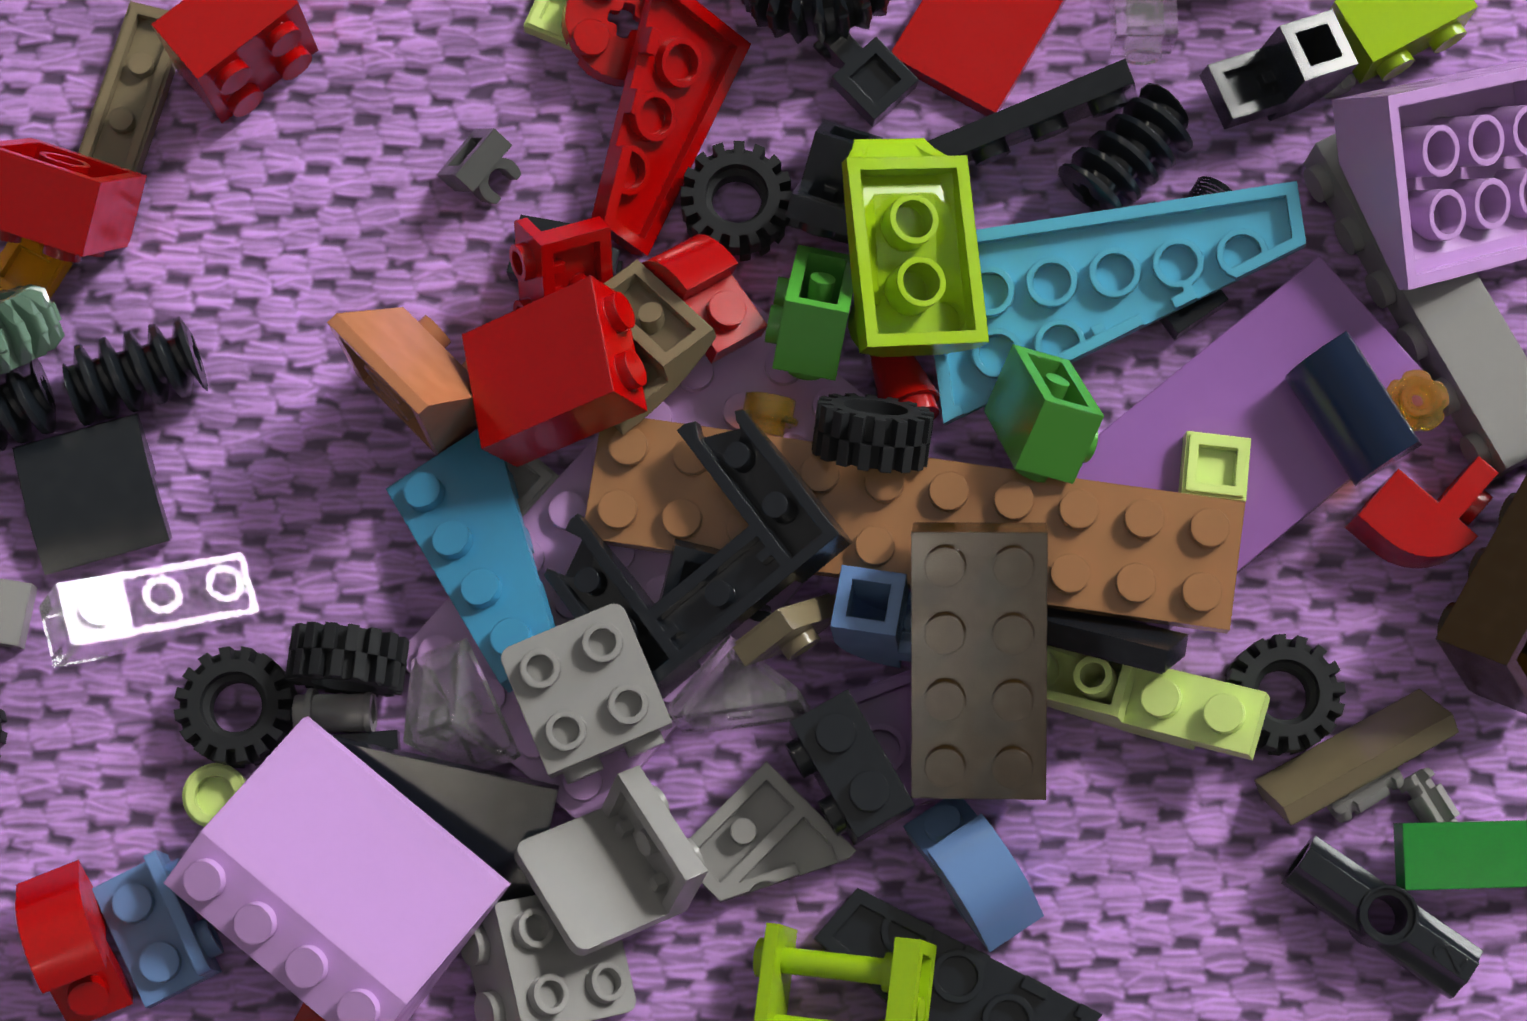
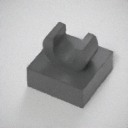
(474, 162)

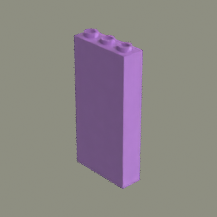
(1243, 392)

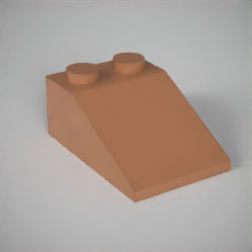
(410, 371)

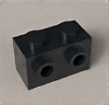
(849, 767)

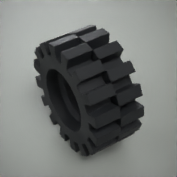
(737, 166)
(872, 433)
(347, 659)
(1315, 675)
(205, 685)

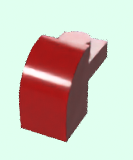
(703, 278)
(1414, 528)
(68, 944)

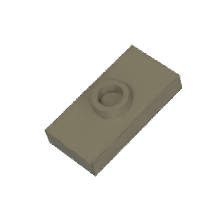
(787, 631)

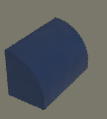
(1352, 409)

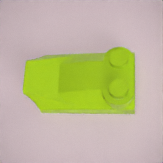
(912, 250)

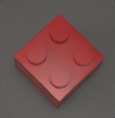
(236, 49)
(66, 200)

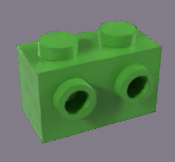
(811, 314)
(1043, 415)

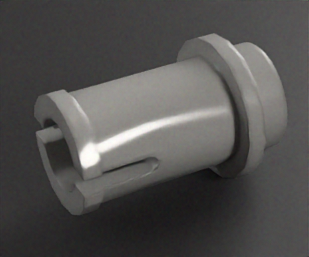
(337, 711)

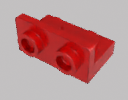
(559, 256)

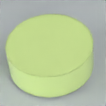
(209, 791)

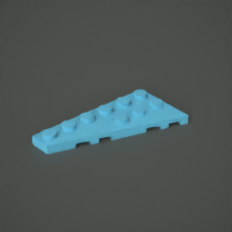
(1110, 272)

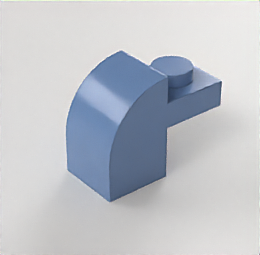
(873, 615)
(975, 871)

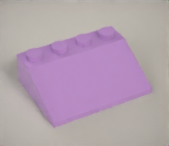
(1440, 171)
(336, 882)

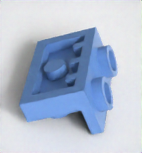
(158, 931)

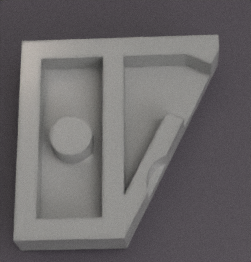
(765, 838)

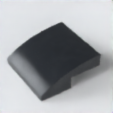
(91, 493)

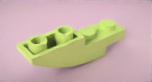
(1162, 707)

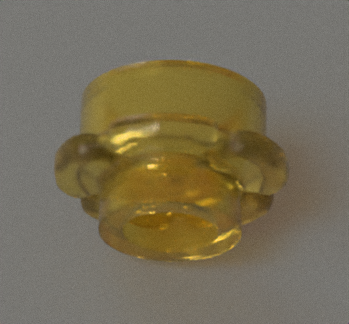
(1433, 394)
(771, 412)

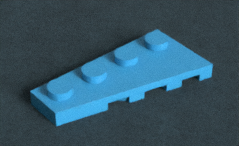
(476, 541)

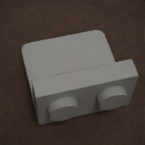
(586, 692)
(613, 867)
(532, 975)

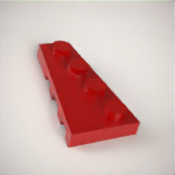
(667, 105)

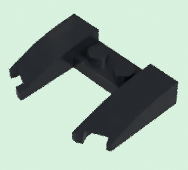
(785, 542)

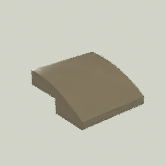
(665, 334)

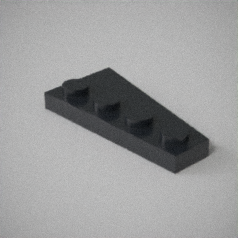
(1041, 115)
(965, 980)

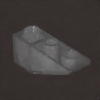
(144, 607)

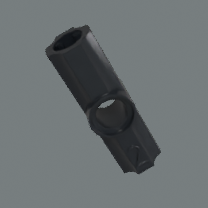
(1417, 938)

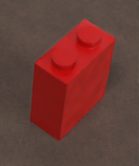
(555, 372)

